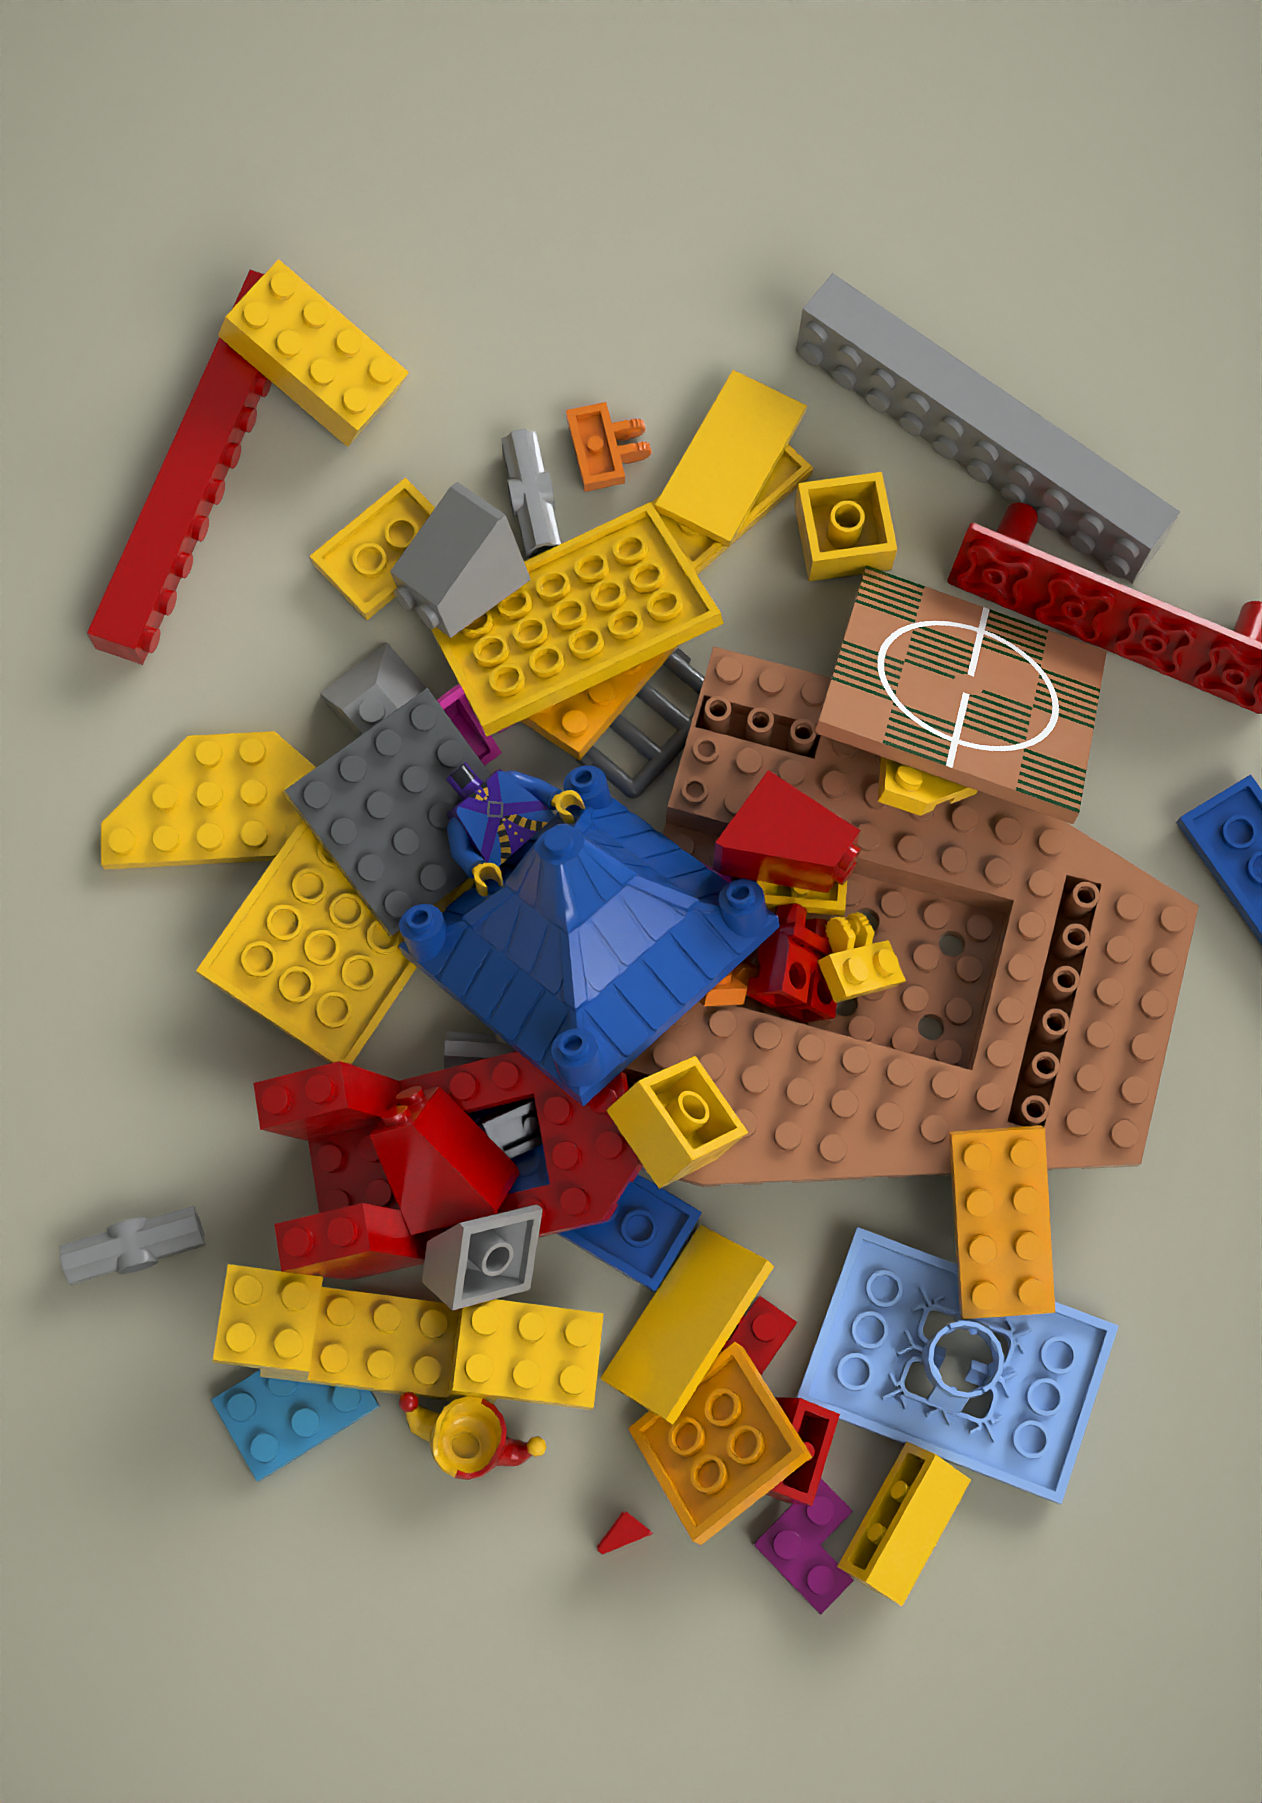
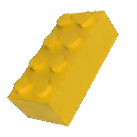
(312, 353)

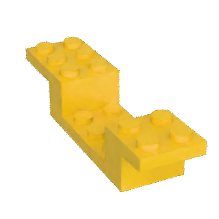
(406, 1344)

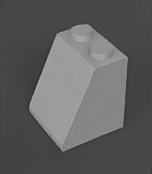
(459, 563)

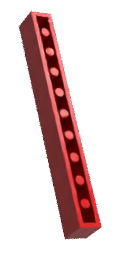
(180, 503)

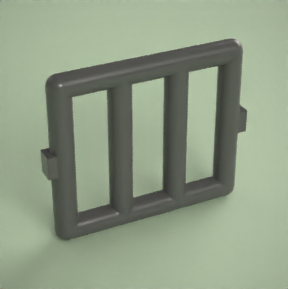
(658, 756)

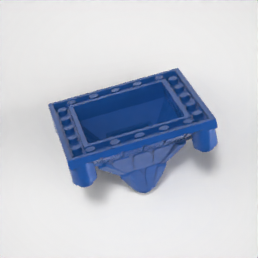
(589, 940)

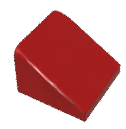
(623, 1532)

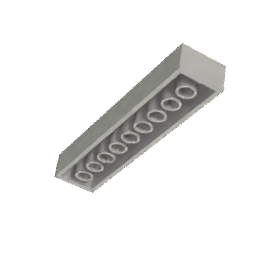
(983, 429)

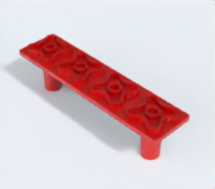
(1110, 614)

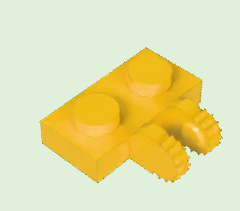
(856, 963)

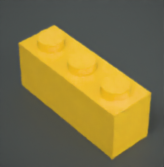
(904, 1523)

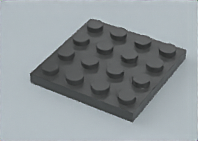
(386, 806)

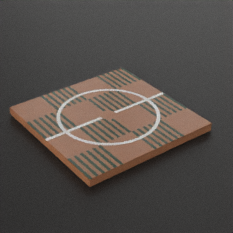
(965, 694)

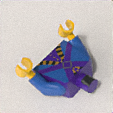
(499, 818)

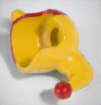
(468, 1436)

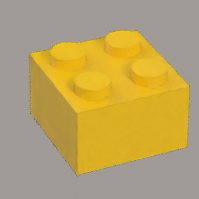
(845, 526)
(676, 1121)

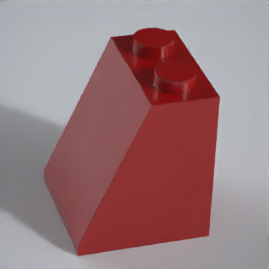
(787, 840)
(440, 1161)

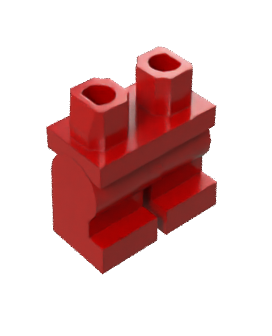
(790, 968)

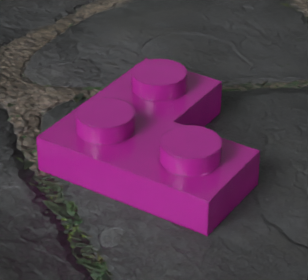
(796, 1550)

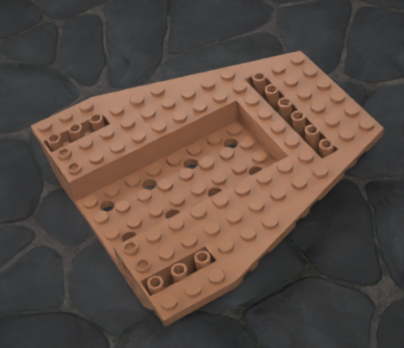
(1042, 1016)

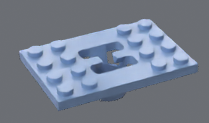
(1036, 1392)

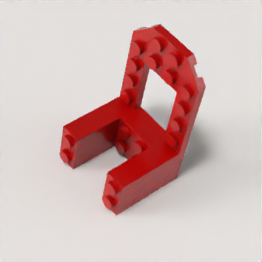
(358, 1216)

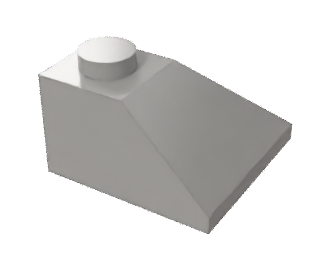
(372, 690)
(483, 1258)

